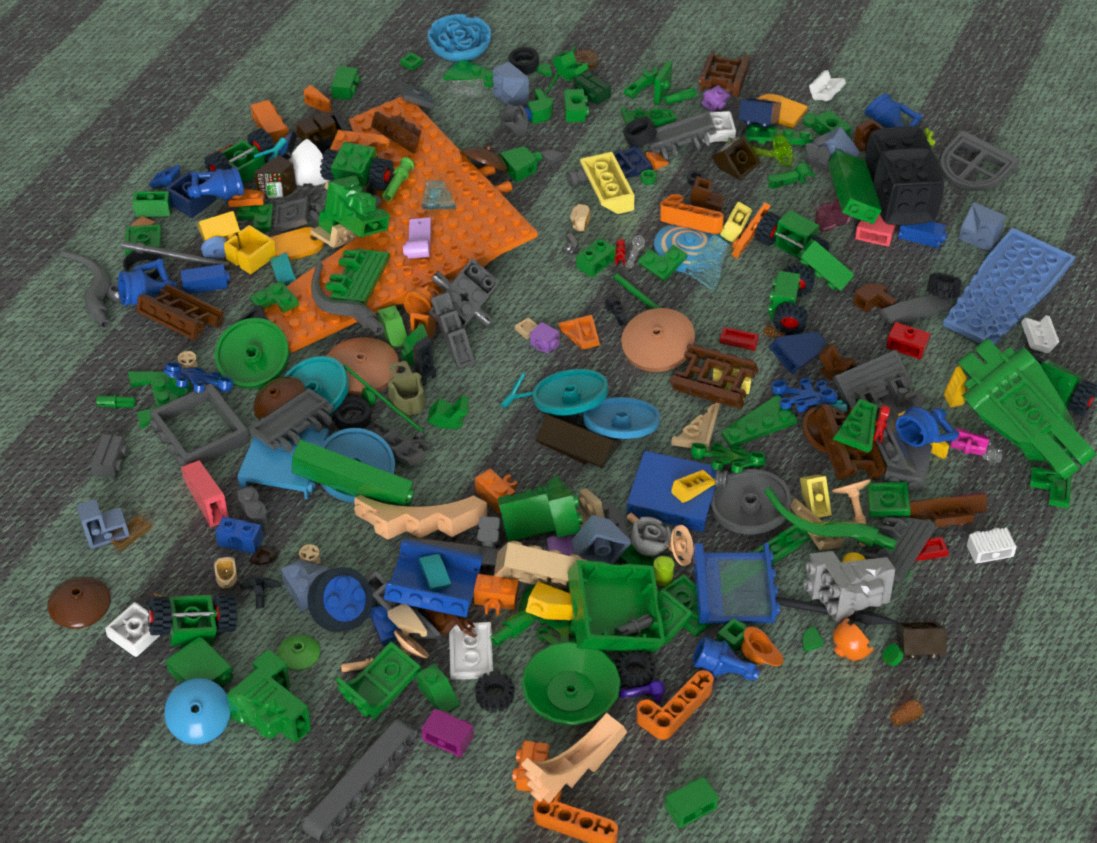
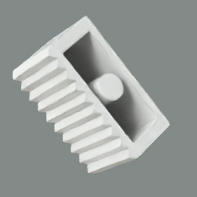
(991, 545)

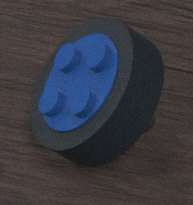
(340, 599)

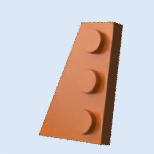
(748, 234)

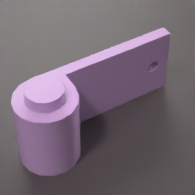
(419, 238)

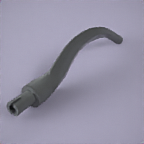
(96, 291)
(351, 308)

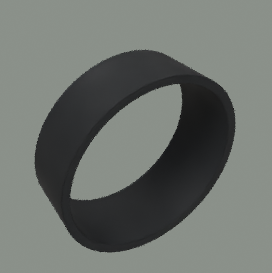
(134, 257)

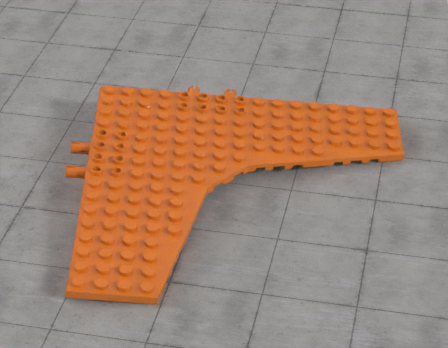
(478, 228)

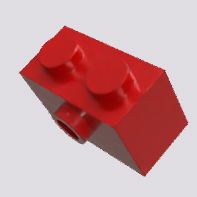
(908, 340)

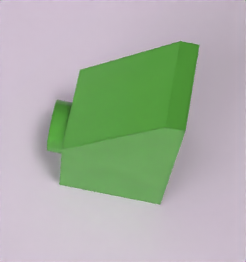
(393, 326)

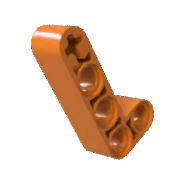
(677, 213)
(680, 702)
(577, 819)

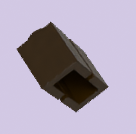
(321, 123)

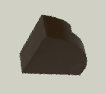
(262, 556)

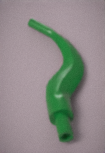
(861, 532)
(516, 623)

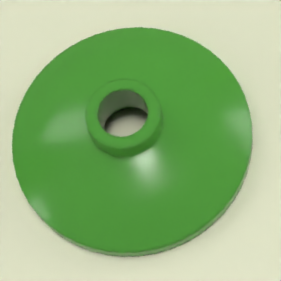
(301, 658)

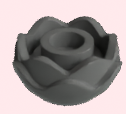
(113, 293)

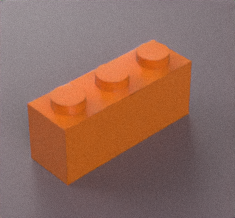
(267, 118)

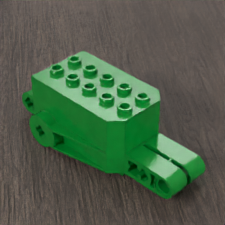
(1023, 406)

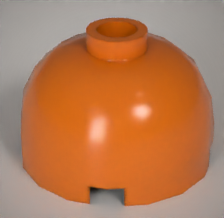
(850, 642)

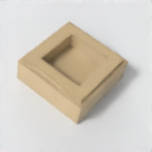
(525, 327)

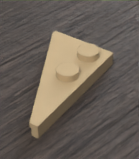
(699, 430)
(821, 542)

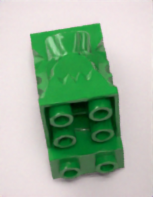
(352, 208)
(541, 511)
(266, 703)

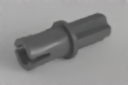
(634, 626)

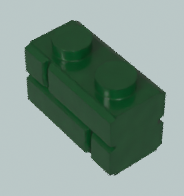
(594, 88)

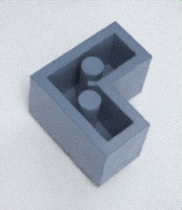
(837, 140)
(100, 525)

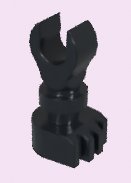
(614, 304)

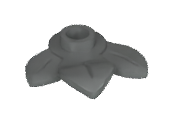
(817, 156)

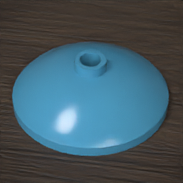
(207, 722)

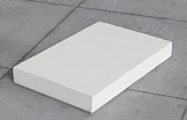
(470, 655)

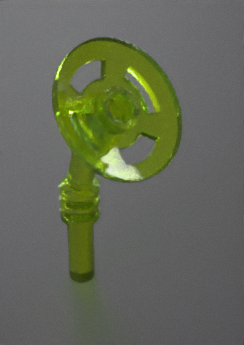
(779, 151)

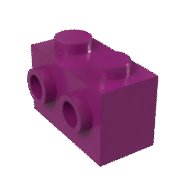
(447, 732)

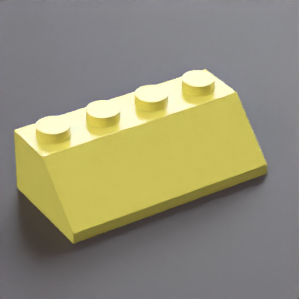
(609, 182)

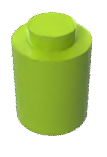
(663, 570)

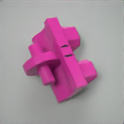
(971, 442)

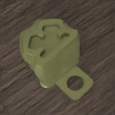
(406, 390)

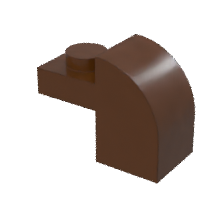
(703, 197)
(872, 296)
(833, 363)

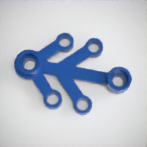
(197, 375)
(824, 395)

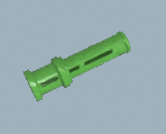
(400, 174)

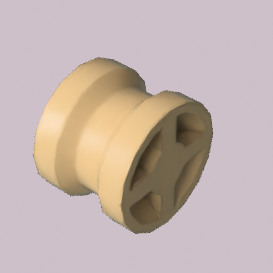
(187, 359)
(310, 551)

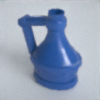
(888, 112)
(220, 183)
(137, 282)
(921, 427)
(720, 660)

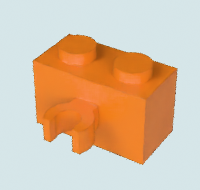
(491, 486)
(496, 592)

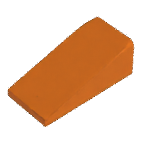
(316, 99)

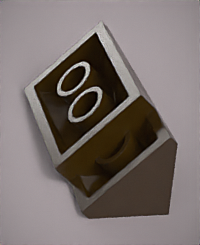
(576, 441)

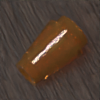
(908, 712)

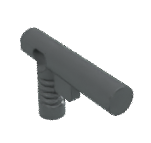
(420, 442)

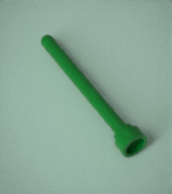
(632, 289)

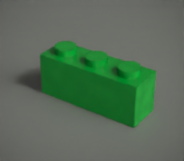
(825, 265)

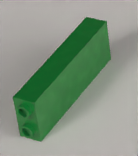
(854, 187)
(350, 475)

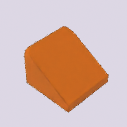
(656, 160)

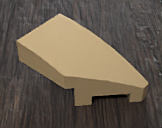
(406, 620)

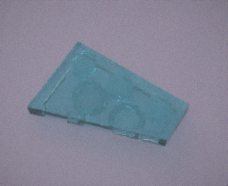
(709, 262)

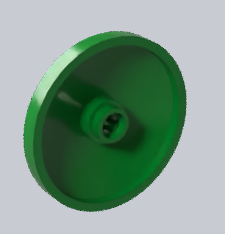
(252, 352)

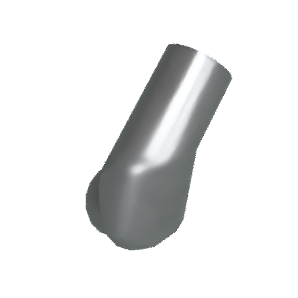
(572, 244)

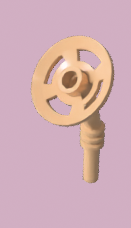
(853, 492)
(677, 544)
(409, 647)

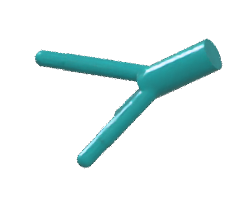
(275, 150)
(508, 400)

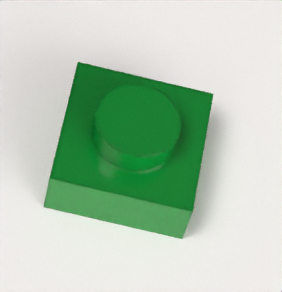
(411, 61)

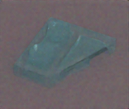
(437, 196)

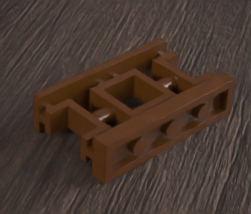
(724, 72)
(187, 323)
(710, 389)
(840, 453)

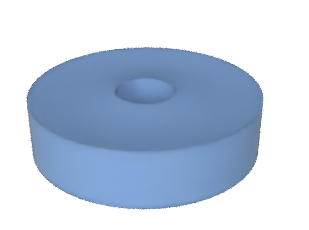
(214, 247)

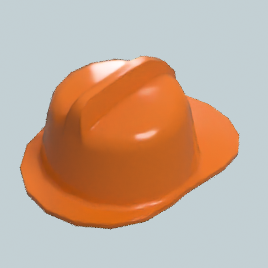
(418, 300)
(759, 648)

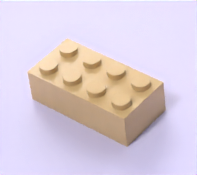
(534, 565)

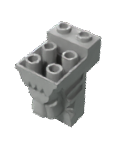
(848, 585)

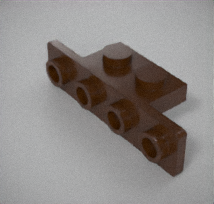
(397, 130)
(949, 510)
(445, 622)

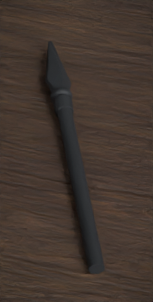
(866, 617)

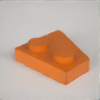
(249, 198)
(581, 332)

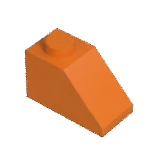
(428, 321)

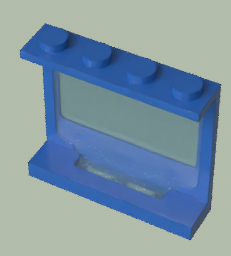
(735, 586)

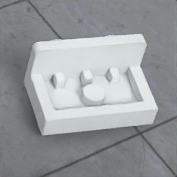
(825, 87)
(1040, 334)

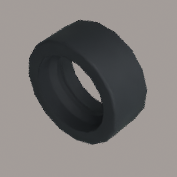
(524, 53)
(636, 126)
(353, 403)

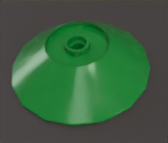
(566, 668)

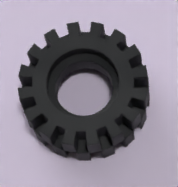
(944, 285)
(636, 659)
(494, 702)

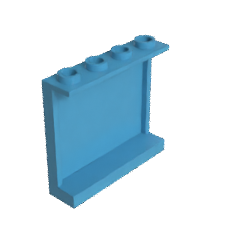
(274, 467)

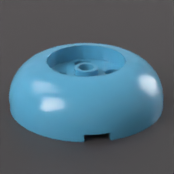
(459, 37)

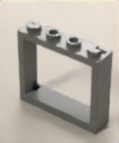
(212, 450)

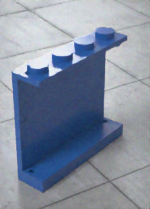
(653, 496)
(411, 587)

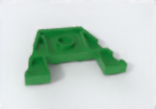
(163, 388)

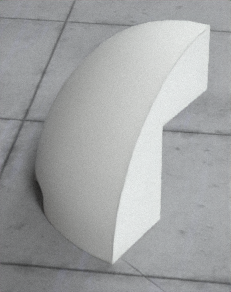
(307, 164)

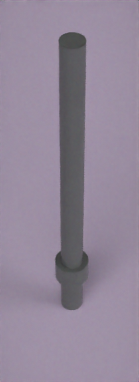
(141, 248)

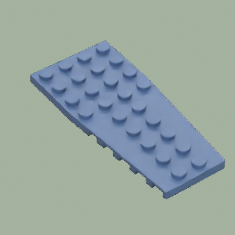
(1007, 287)

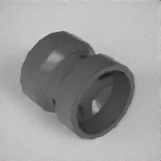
(576, 177)

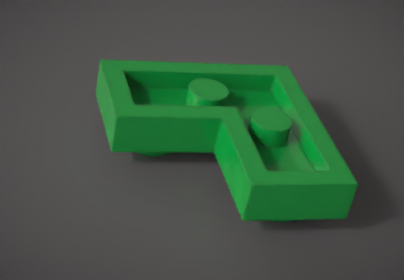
(260, 214)
(663, 266)
(275, 294)
(1058, 488)

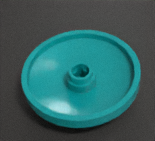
(324, 377)
(570, 391)

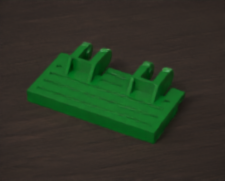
(360, 275)

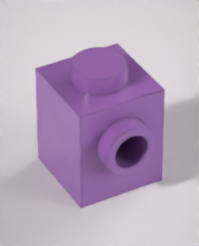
(544, 338)

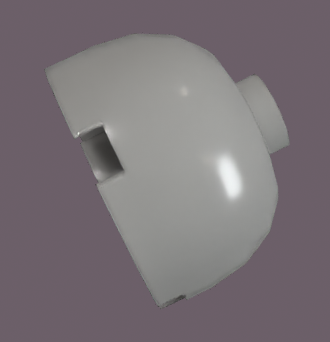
(650, 536)

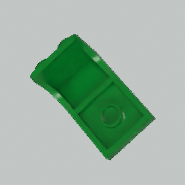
(379, 681)

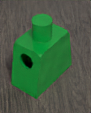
(520, 162)

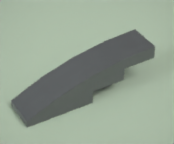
(911, 310)
(452, 330)
(400, 446)

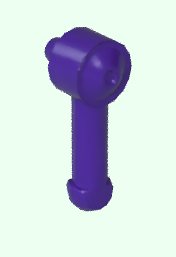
(655, 689)

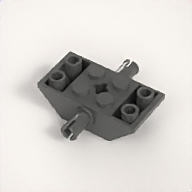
(474, 286)

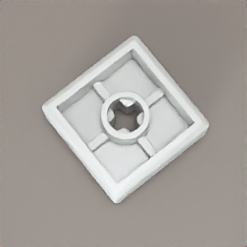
(724, 127)
(131, 630)

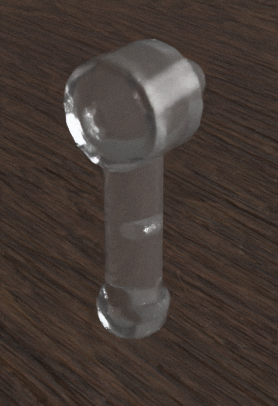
(638, 244)
(993, 455)

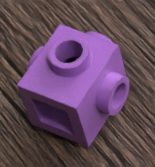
(715, 99)

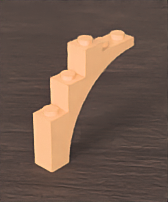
(420, 521)
(567, 768)

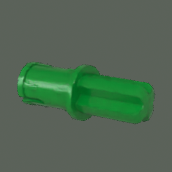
(679, 96)
(115, 401)

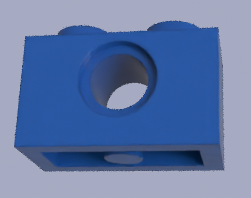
(239, 535)

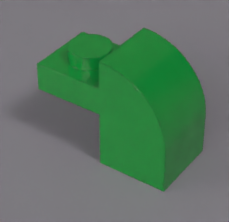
(567, 65)
(541, 108)
(447, 415)

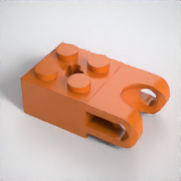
(380, 142)

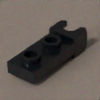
(424, 359)

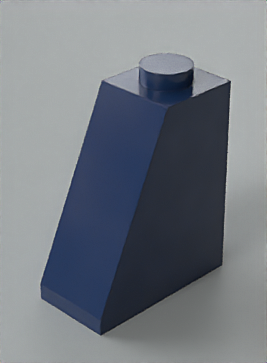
(798, 349)

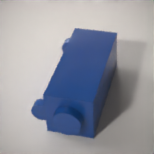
(927, 233)
(205, 279)

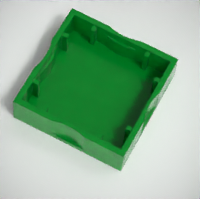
(609, 597)

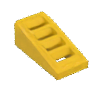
(956, 388)
(691, 485)

